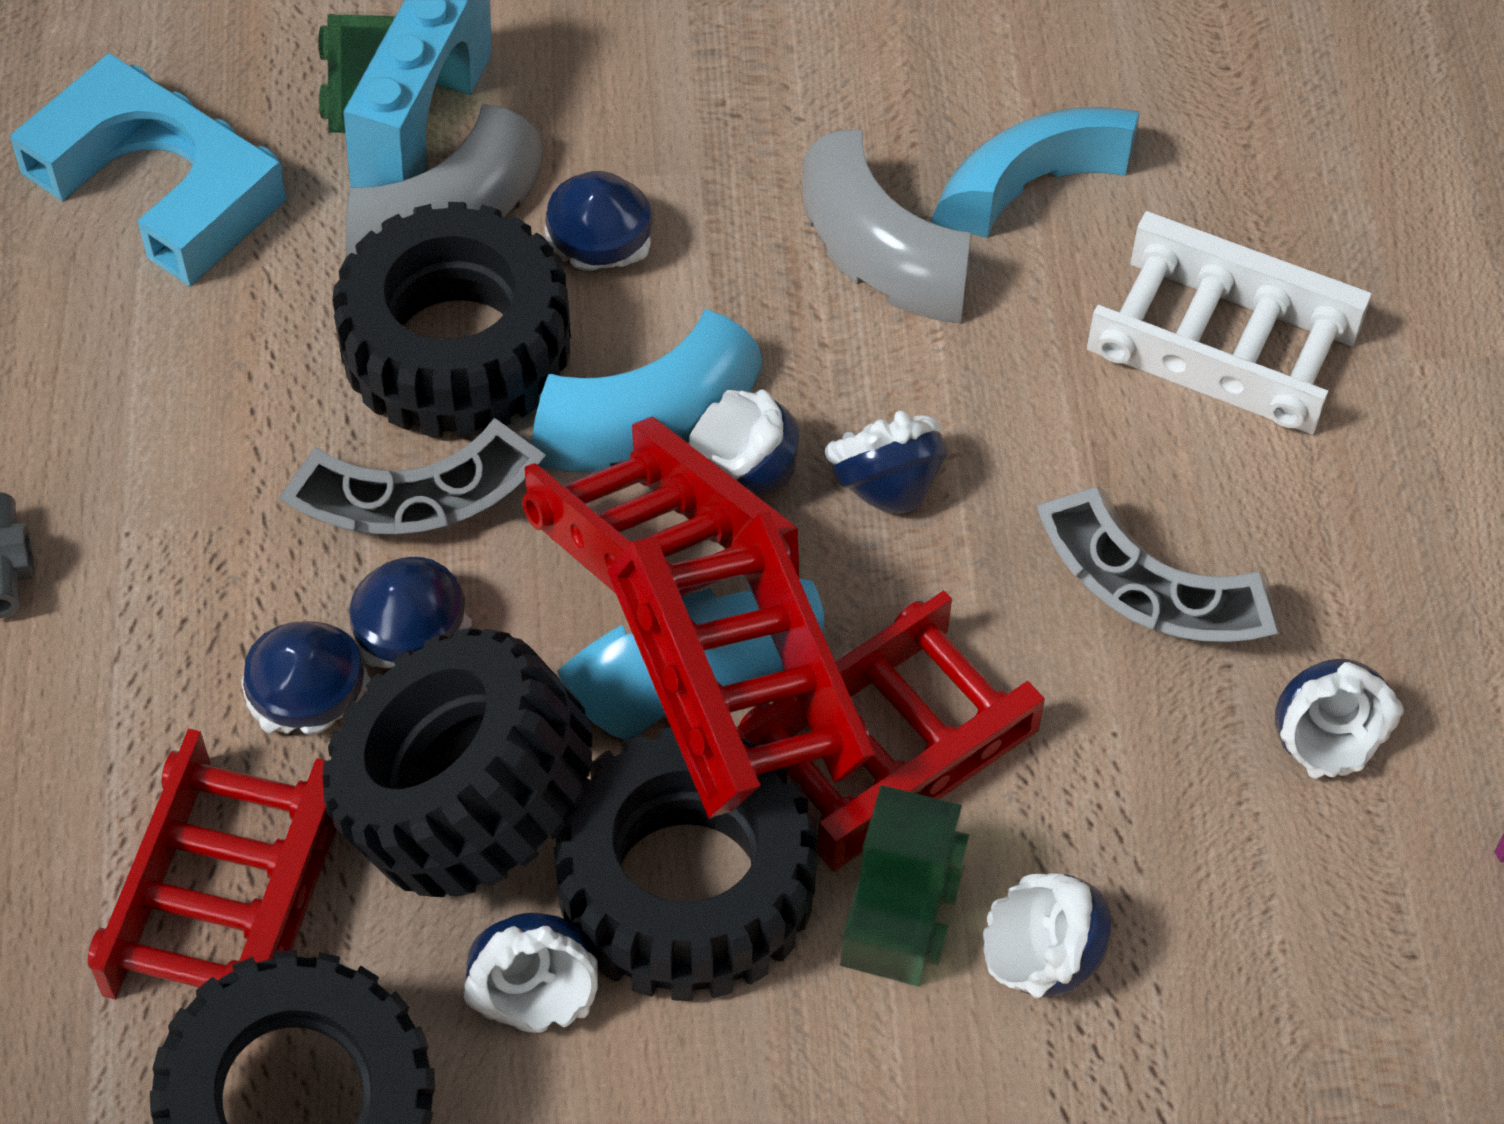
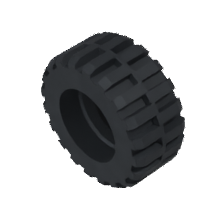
(438, 260)
(458, 763)
(675, 941)
(293, 994)

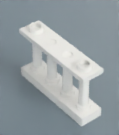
(1244, 278)

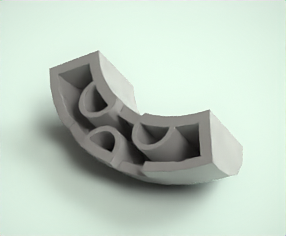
(490, 169)
(878, 239)
(416, 497)
(1144, 588)

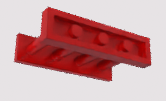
(679, 482)
(685, 683)
(950, 752)
(267, 923)

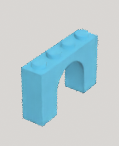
(124, 111)
(388, 112)

